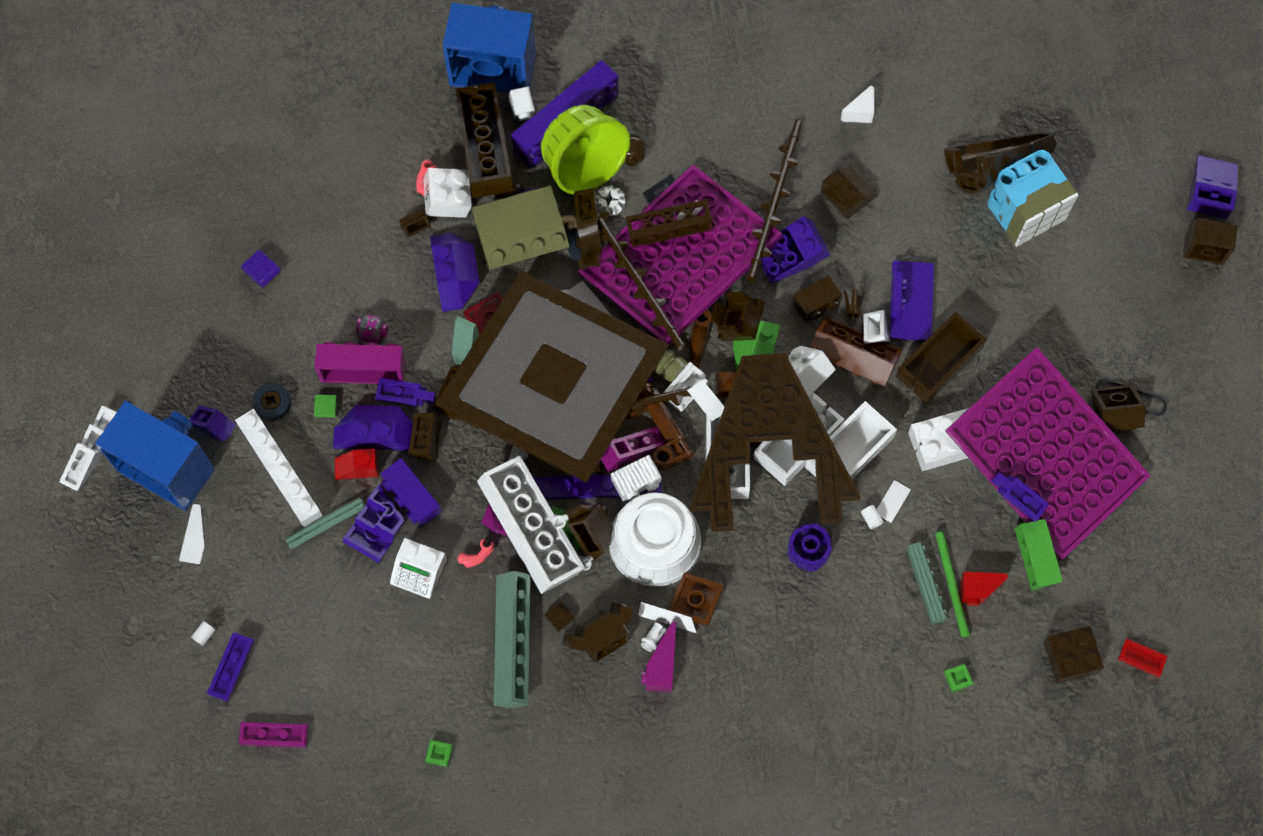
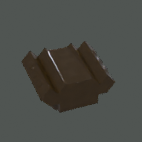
(602, 632)

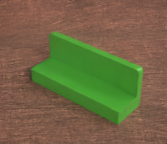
(1038, 554)

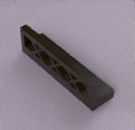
(674, 228)

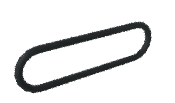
(1139, 391)

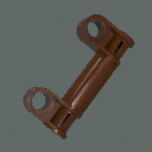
(676, 448)

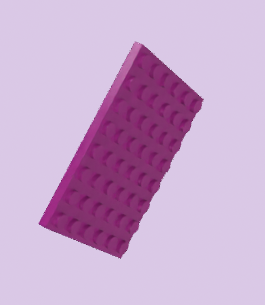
(687, 269)
(1054, 444)

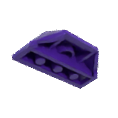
(454, 270)
(373, 429)

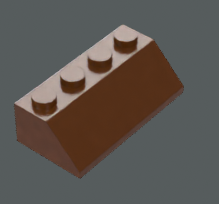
(847, 350)

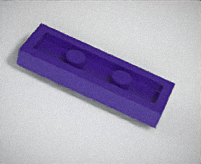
(230, 667)

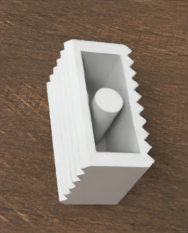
(521, 104)
(636, 478)

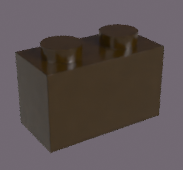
(817, 298)

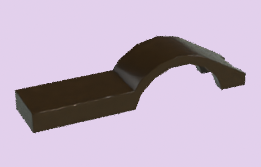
(588, 228)

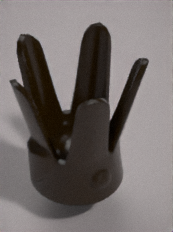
(853, 306)

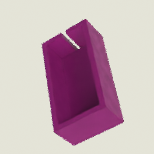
(359, 363)

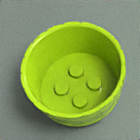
(584, 148)

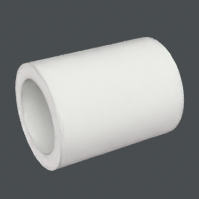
(872, 517)
(203, 633)

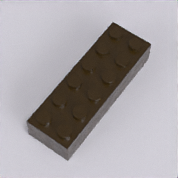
(484, 140)

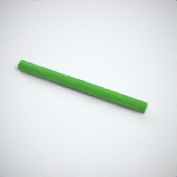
(958, 608)

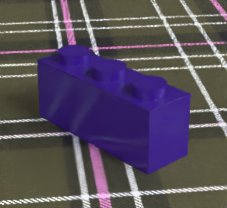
(410, 493)

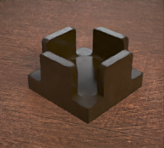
(739, 318)

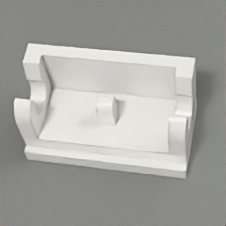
(688, 377)

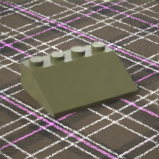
(519, 227)

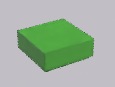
(325, 406)
(958, 678)
(439, 753)

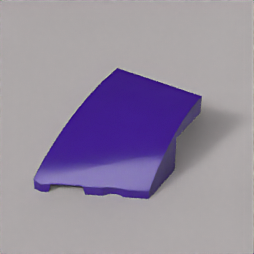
(375, 526)

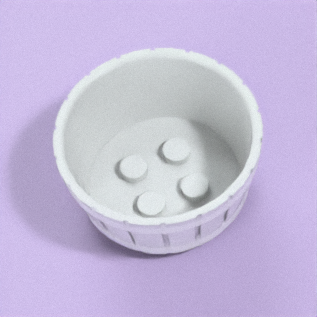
(655, 540)

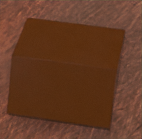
(696, 598)

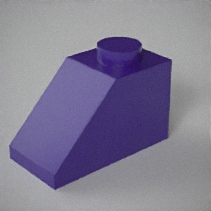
(212, 423)

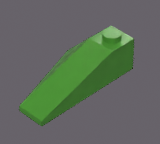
(763, 344)

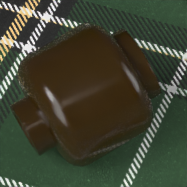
(636, 151)

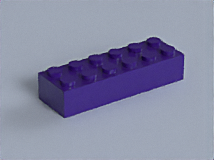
(594, 89)

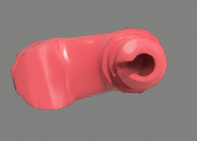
(420, 183)
(473, 560)

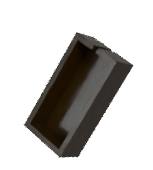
(941, 357)

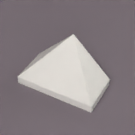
(876, 327)

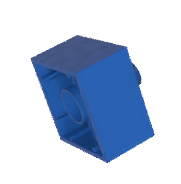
(489, 47)
(156, 454)

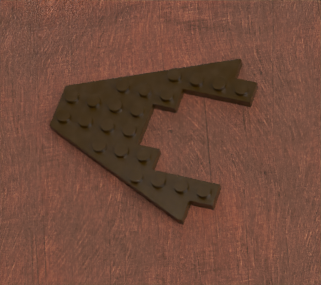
(762, 407)

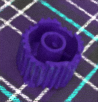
(806, 558)

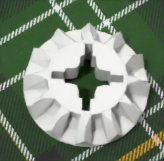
(615, 206)

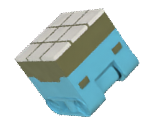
(1031, 197)

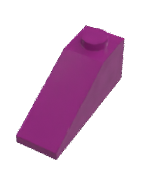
(632, 448)
(660, 666)

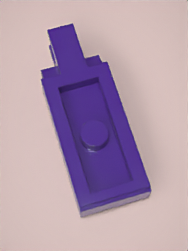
(403, 393)
(1020, 495)

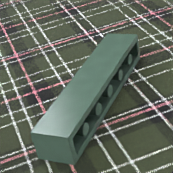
(512, 640)

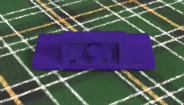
(911, 300)

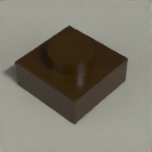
(559, 616)

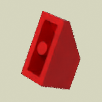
(357, 464)
(979, 586)

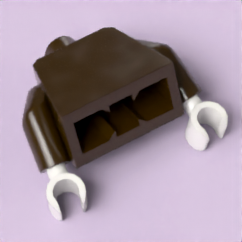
(590, 528)

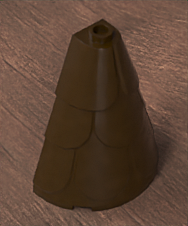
(980, 163)

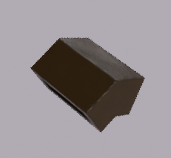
(414, 223)

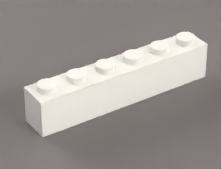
(279, 468)

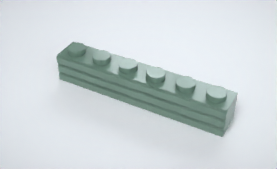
(926, 584)

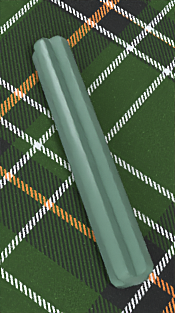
(325, 523)

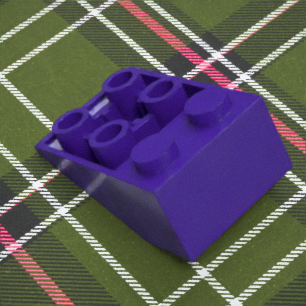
(1213, 187)
(796, 251)

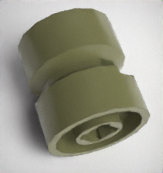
(670, 366)

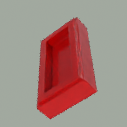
(1142, 657)

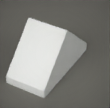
(861, 108)

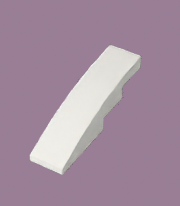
(87, 453)

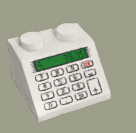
(417, 568)

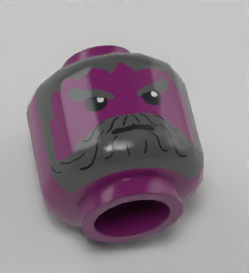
(371, 328)

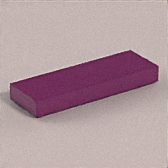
(273, 734)

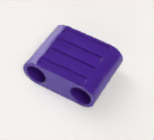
(260, 268)

